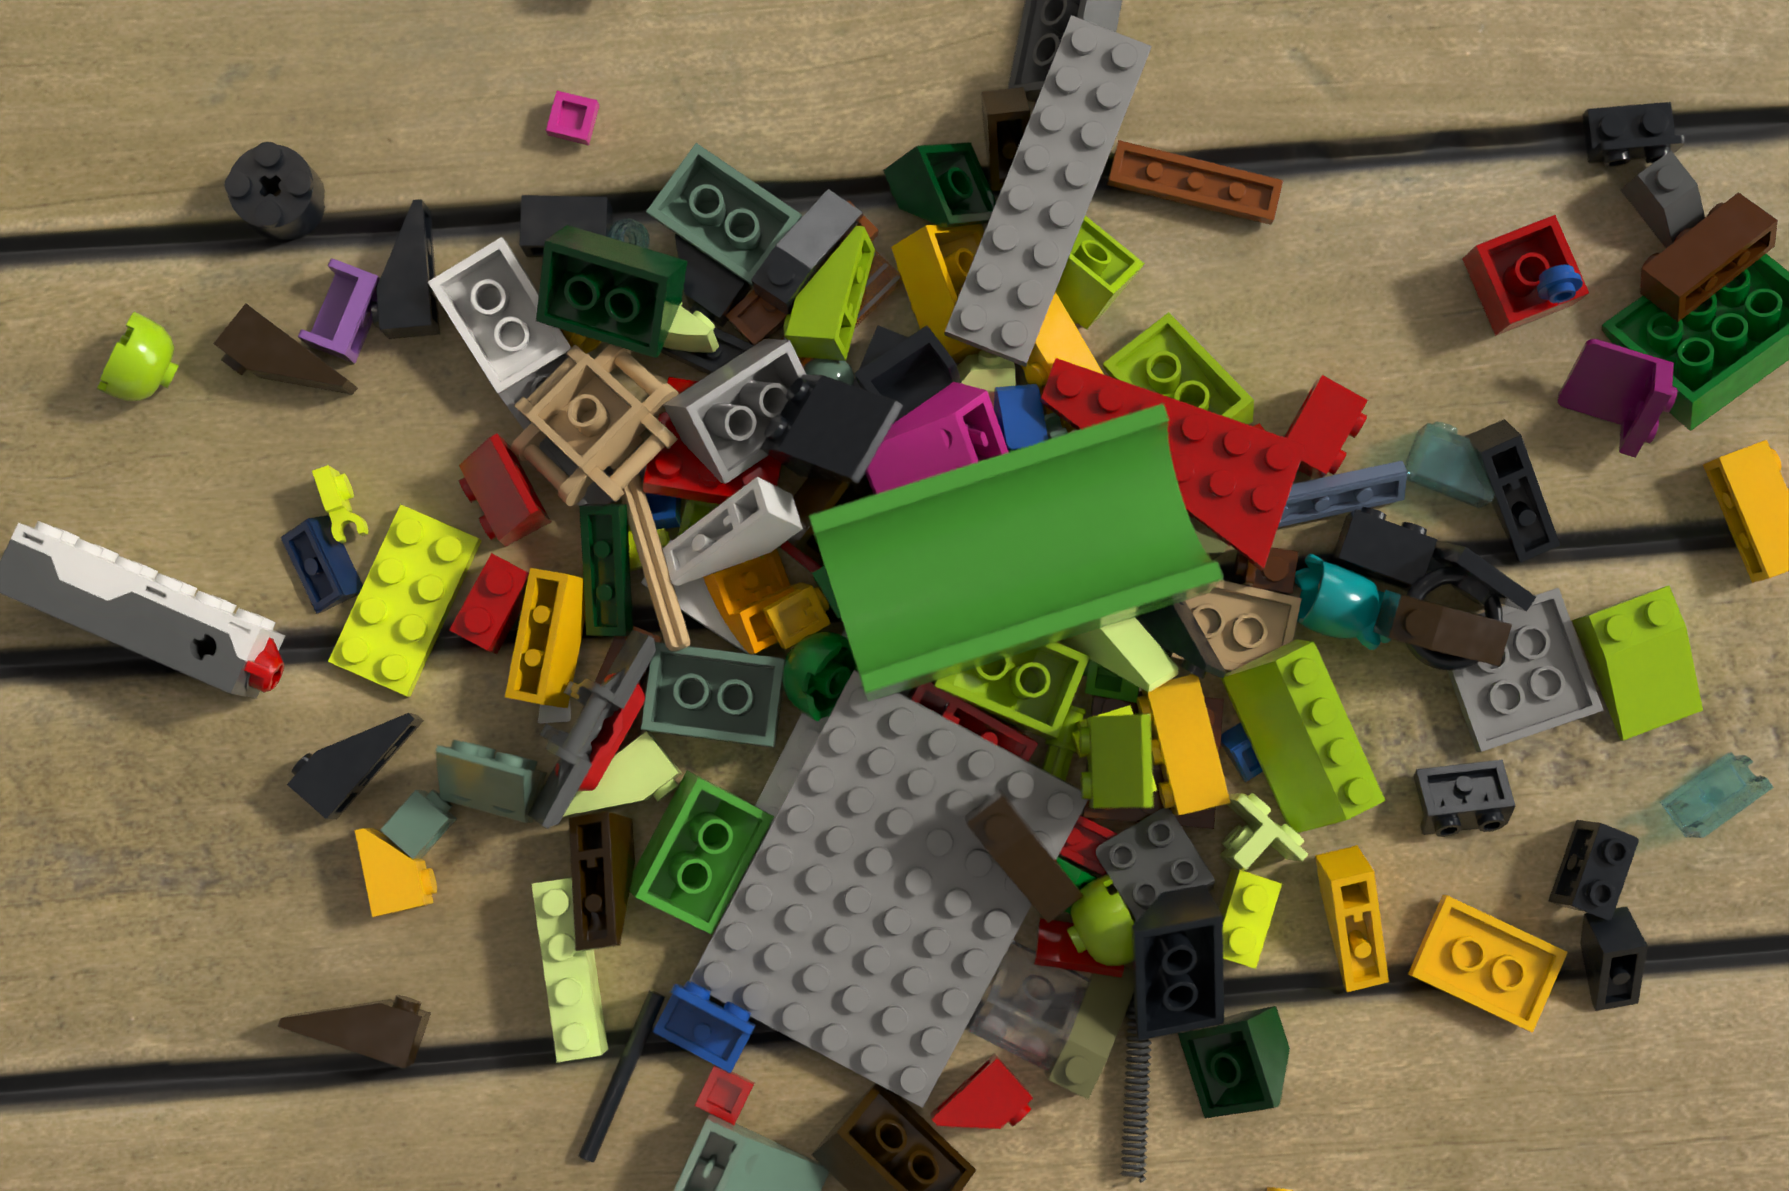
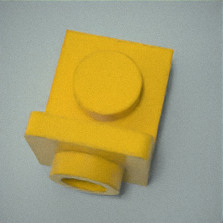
(797, 614)

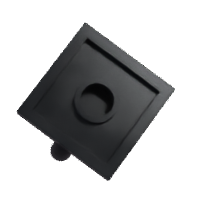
(1476, 581)

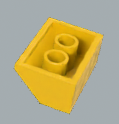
(933, 271)

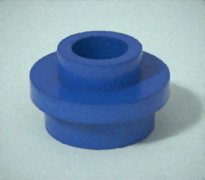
(1559, 283)

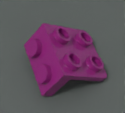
(1620, 389)

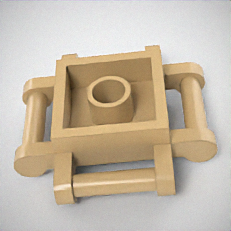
(594, 422)

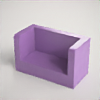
(344, 313)

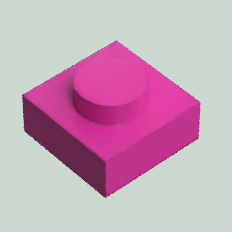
(572, 117)

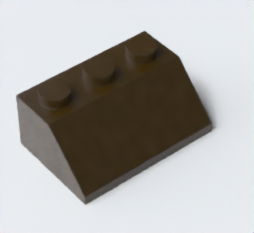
(890, 1148)

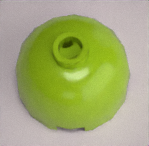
(139, 361)
(1102, 924)

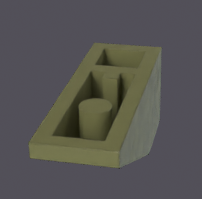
(1093, 1033)

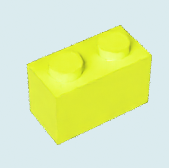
(1247, 914)

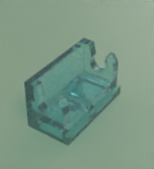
(1715, 796)

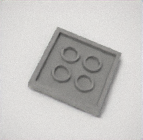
(1538, 680)

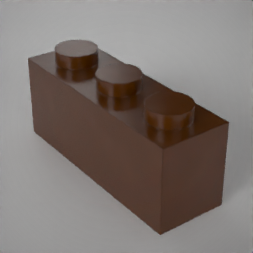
(1708, 256)

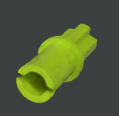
(1062, 748)

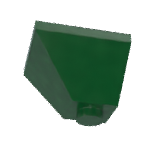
(942, 185)
(1238, 1063)

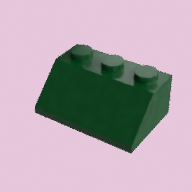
(609, 290)

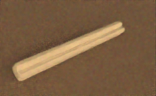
(654, 565)

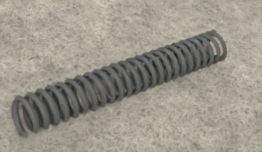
(1143, 1074)

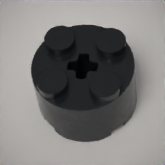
(259, 176)

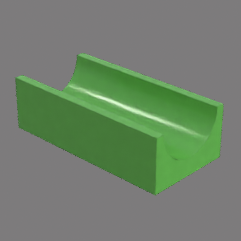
(1012, 553)

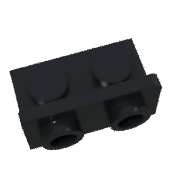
(1629, 133)
(1464, 797)
(1594, 869)

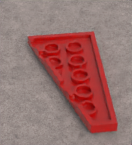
(1226, 470)

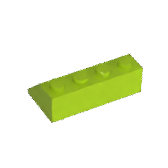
(1302, 737)

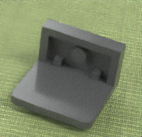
(1152, 860)

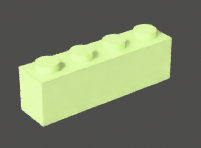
(569, 975)

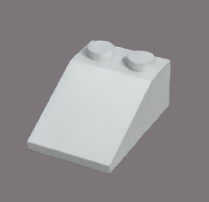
(496, 315)

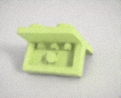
(1247, 843)

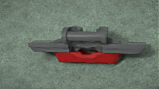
(581, 756)

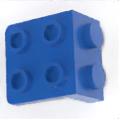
(704, 1026)

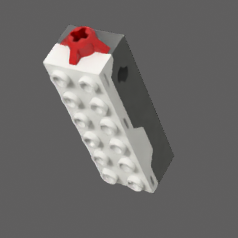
(142, 612)

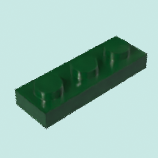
(606, 569)

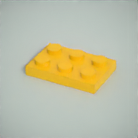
(1487, 963)

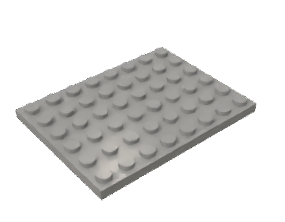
(873, 897)

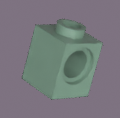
(419, 823)

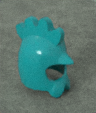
(1342, 606)

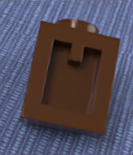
(1275, 577)

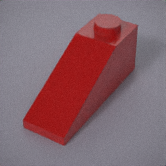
(975, 720)

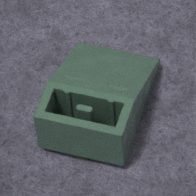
(494, 785)
(742, 1160)

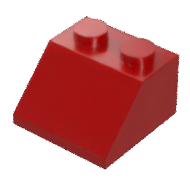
(502, 491)

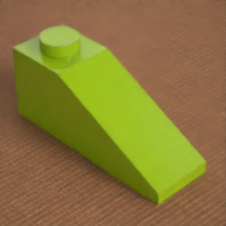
(830, 302)

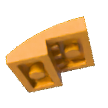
(743, 593)

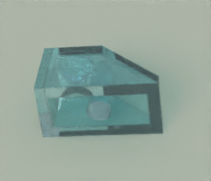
(1448, 465)

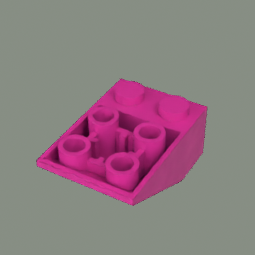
(937, 437)

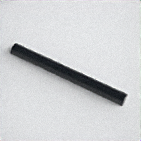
(621, 1076)

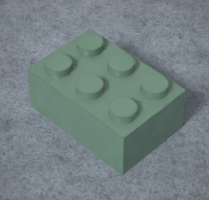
(714, 695)

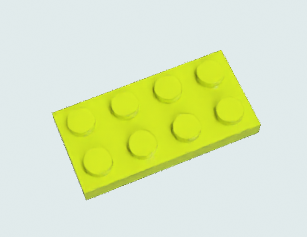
(405, 600)

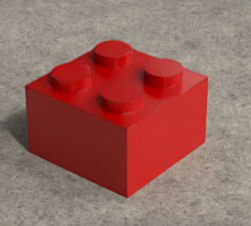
(1508, 273)

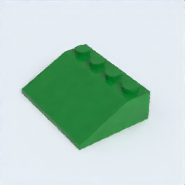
(1720, 344)

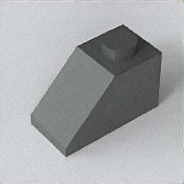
(1666, 198)

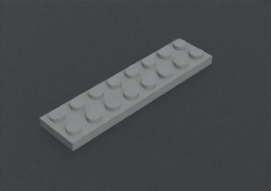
(1047, 191)

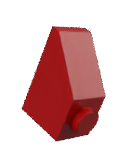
(985, 1099)

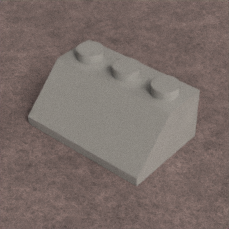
(729, 409)

